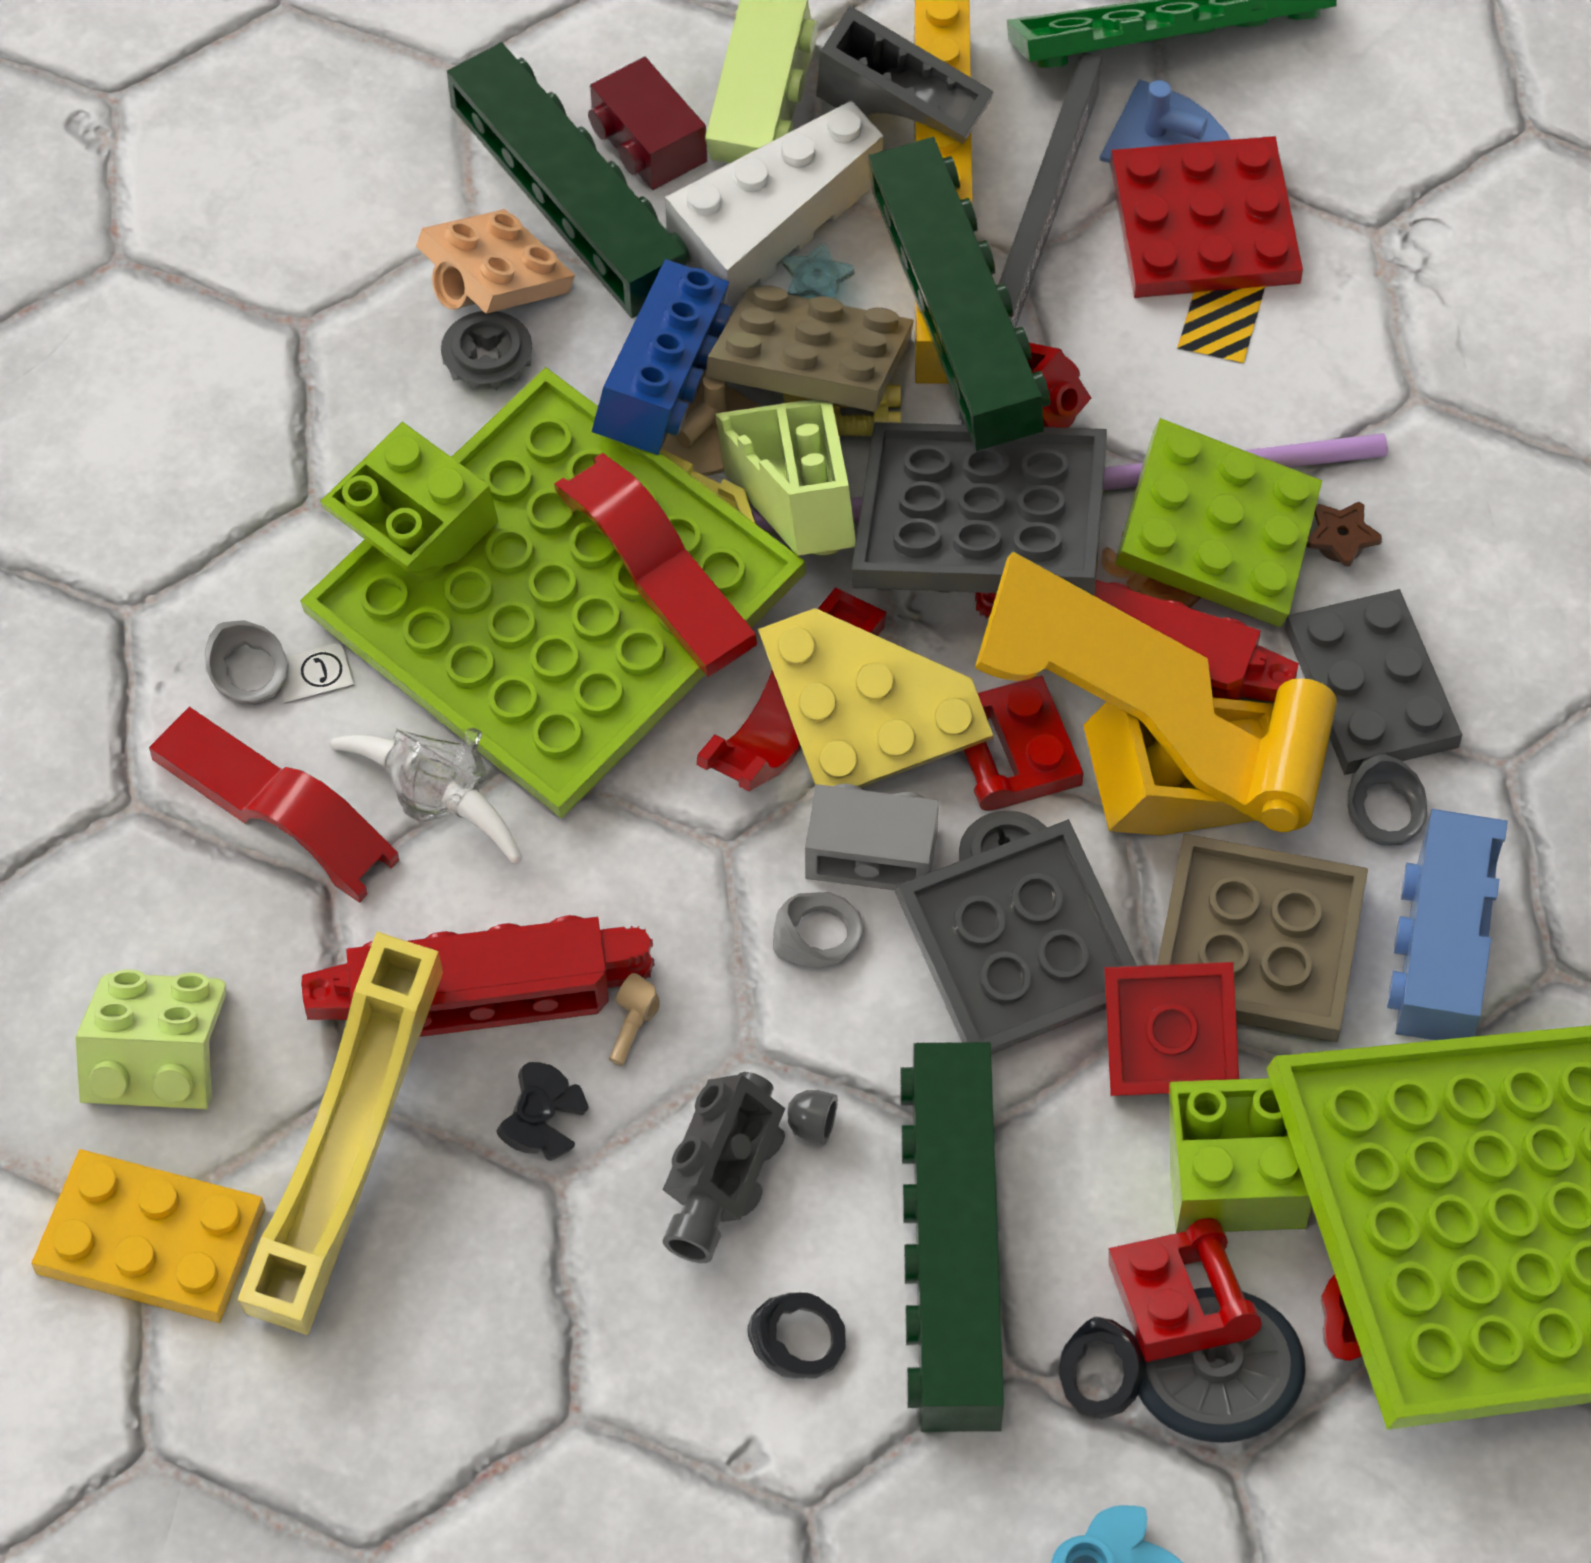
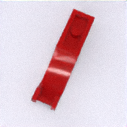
(659, 563)
(768, 737)
(285, 797)

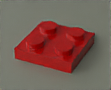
(1170, 1026)

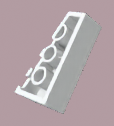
(774, 198)

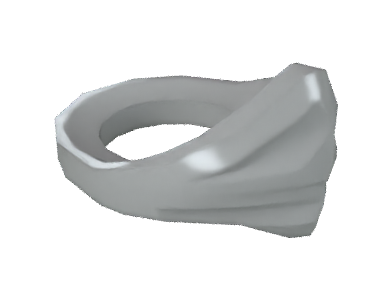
(231, 636)
(790, 945)

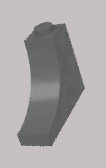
(897, 78)

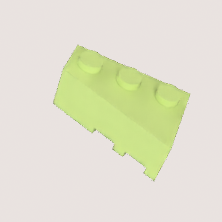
(761, 76)
(791, 472)

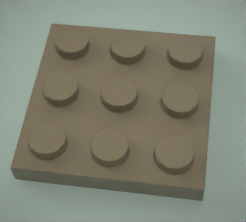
(810, 348)
(1279, 920)

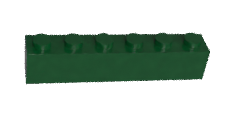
(564, 174)
(957, 293)
(955, 1238)

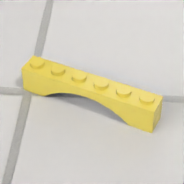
(320, 1200)

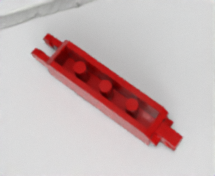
(1233, 650)
(504, 974)

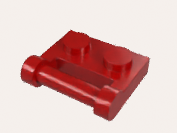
(1032, 742)
(1163, 1300)

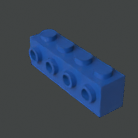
(663, 358)

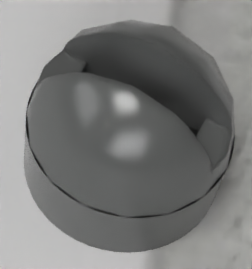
(812, 1115)

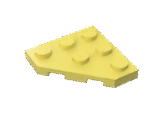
(866, 702)

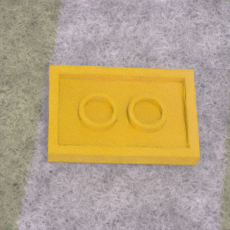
(149, 1235)

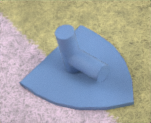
(1160, 118)

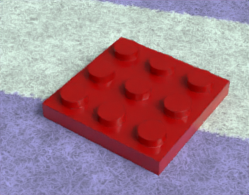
(1205, 216)

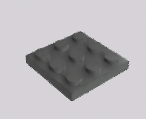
(1016, 937)

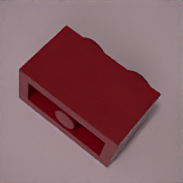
(647, 123)

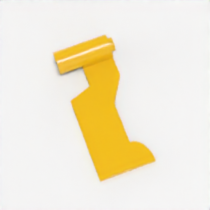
(1165, 685)

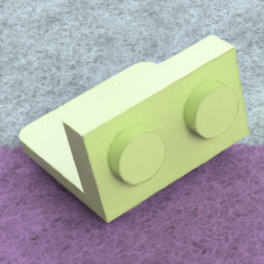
(149, 1040)

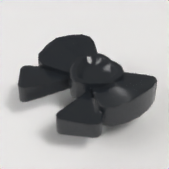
(541, 1094)

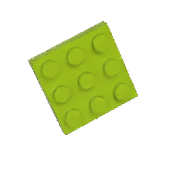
(1219, 522)

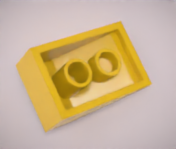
(1145, 787)

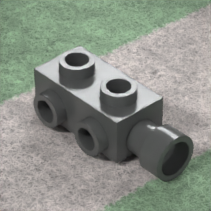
(720, 1161)

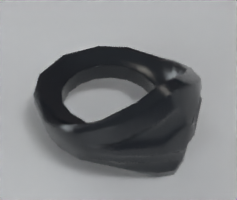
(1126, 1347)
(775, 1355)

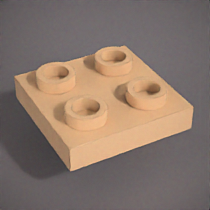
(491, 263)

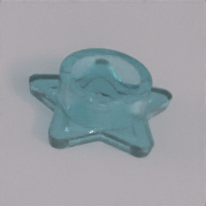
(821, 262)

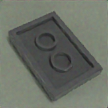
(1380, 678)

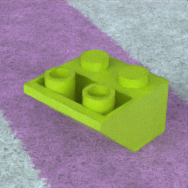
(414, 502)
(1233, 1157)

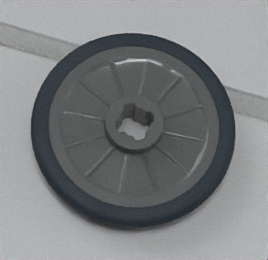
(1237, 1399)

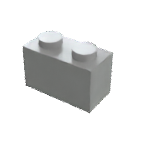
(870, 836)

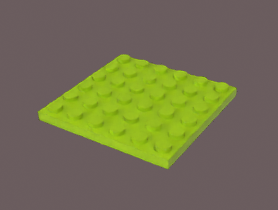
(541, 619)
(1454, 1214)

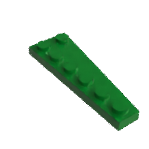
(1054, 36)

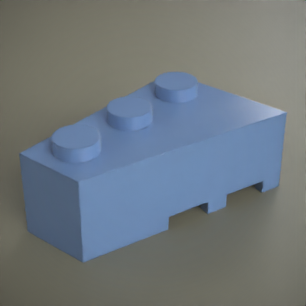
(1447, 927)

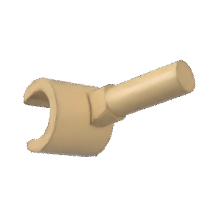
(642, 1002)

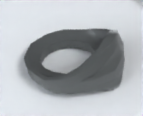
(1403, 780)

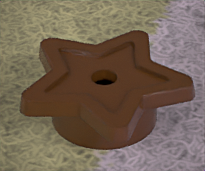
(1342, 547)

